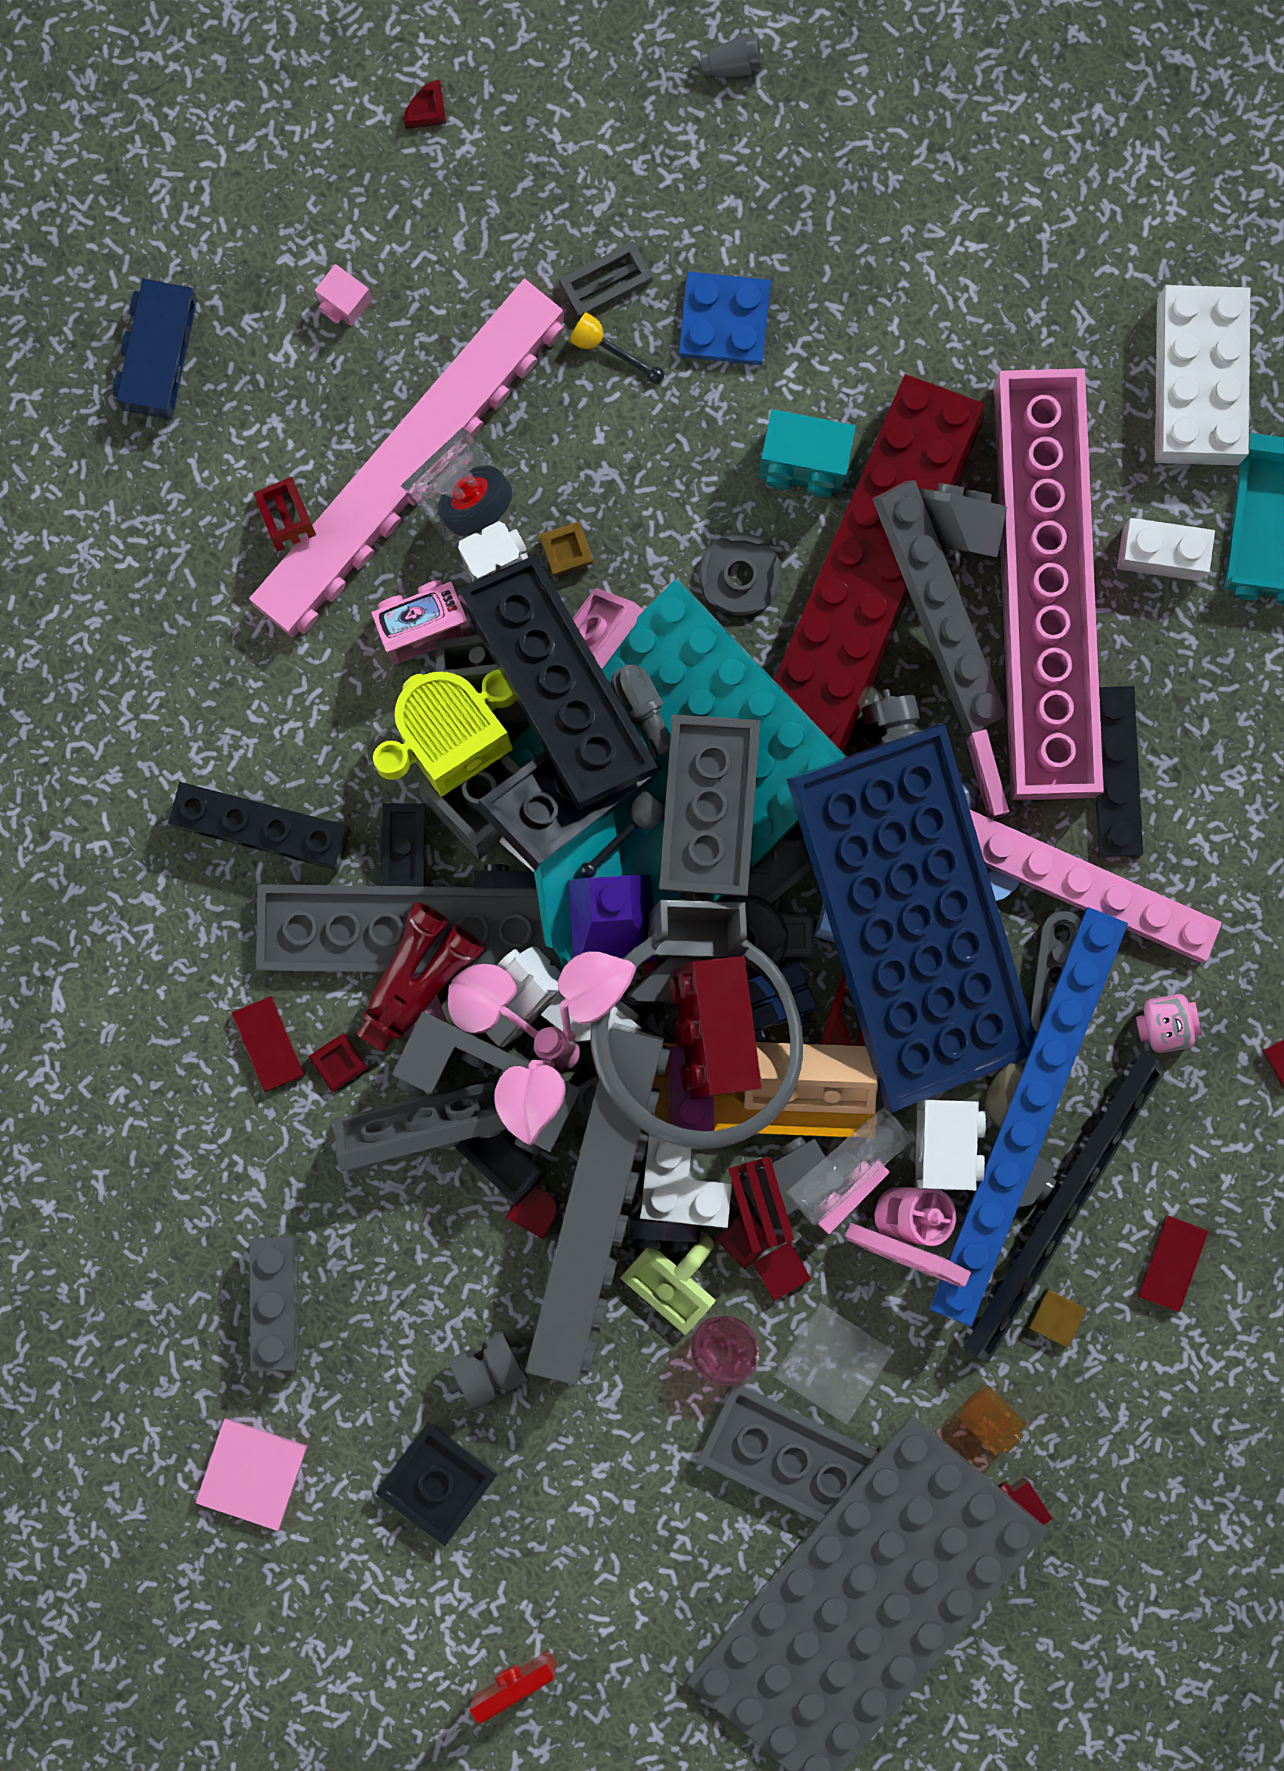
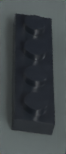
(1120, 803)

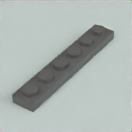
(939, 606)

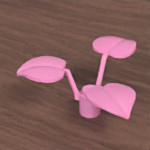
(533, 1096)

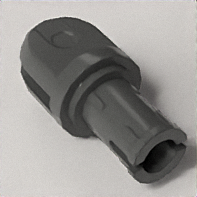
(642, 706)

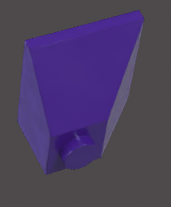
(610, 914)

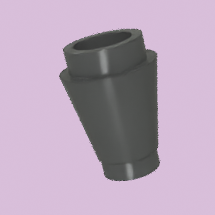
(733, 59)

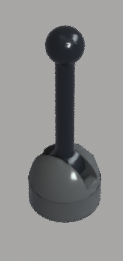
(644, 813)

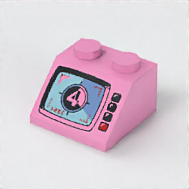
(417, 622)

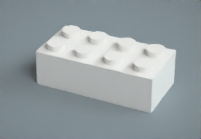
(1202, 375)

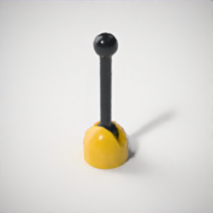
(590, 334)

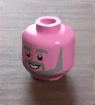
(1169, 1023)

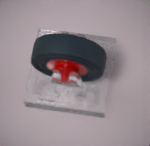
(459, 489)

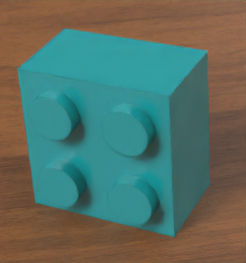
(806, 453)

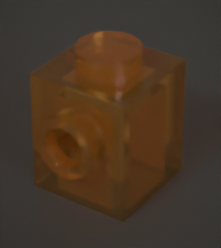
(991, 1420)

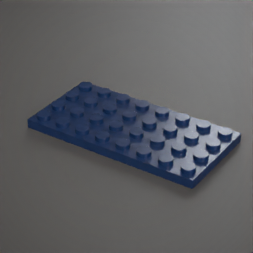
(913, 916)

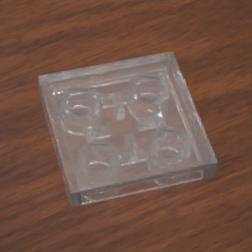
(833, 1363)

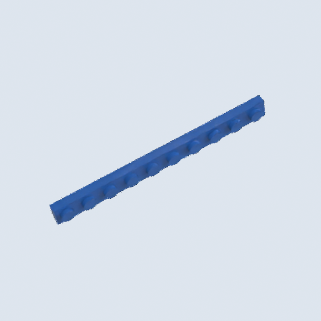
(1030, 1113)

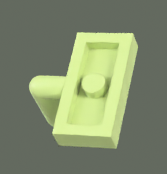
(670, 1286)

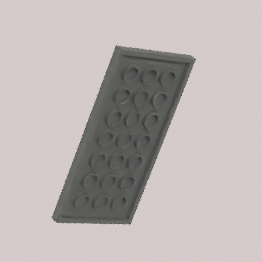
(867, 1603)

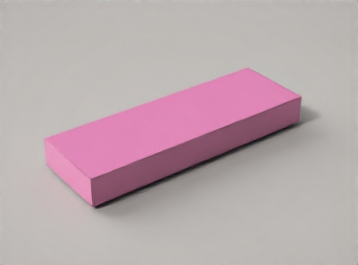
(907, 1255)

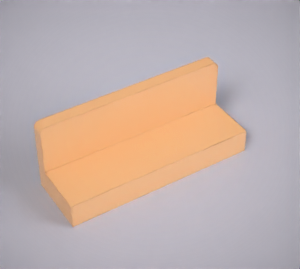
(829, 1080)

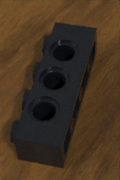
(259, 826)

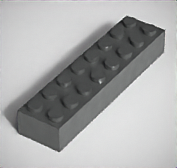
(593, 1212)

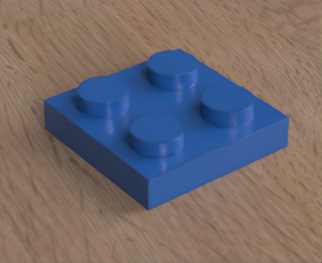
(724, 318)

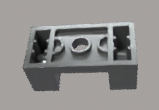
(430, 1051)

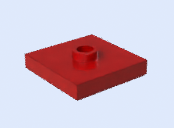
(513, 1686)

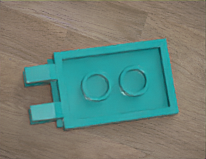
(553, 884)

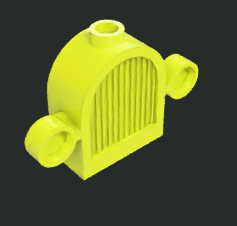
(446, 729)

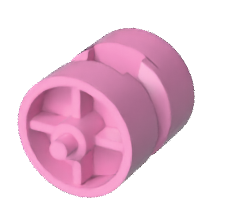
(915, 1215)

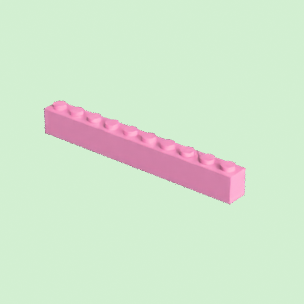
(374, 495)

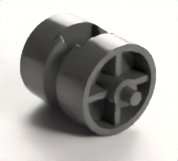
(895, 718)
(492, 1368)

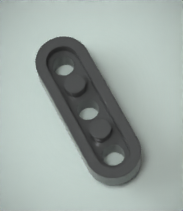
(1050, 955)

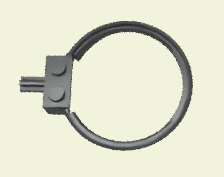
(701, 931)

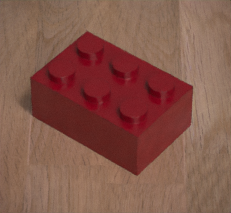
(715, 1027)

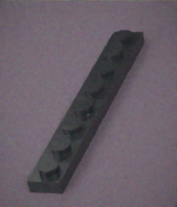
(1072, 1193)

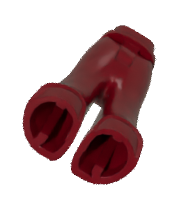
(400, 996)

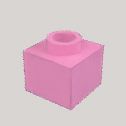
(342, 296)

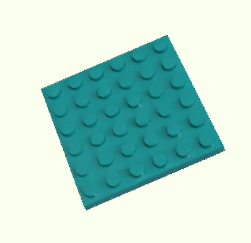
(708, 675)

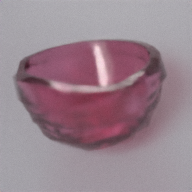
(725, 1351)

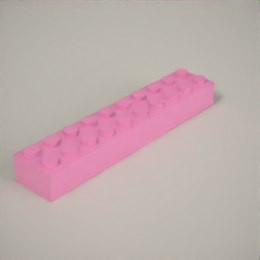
(1048, 585)

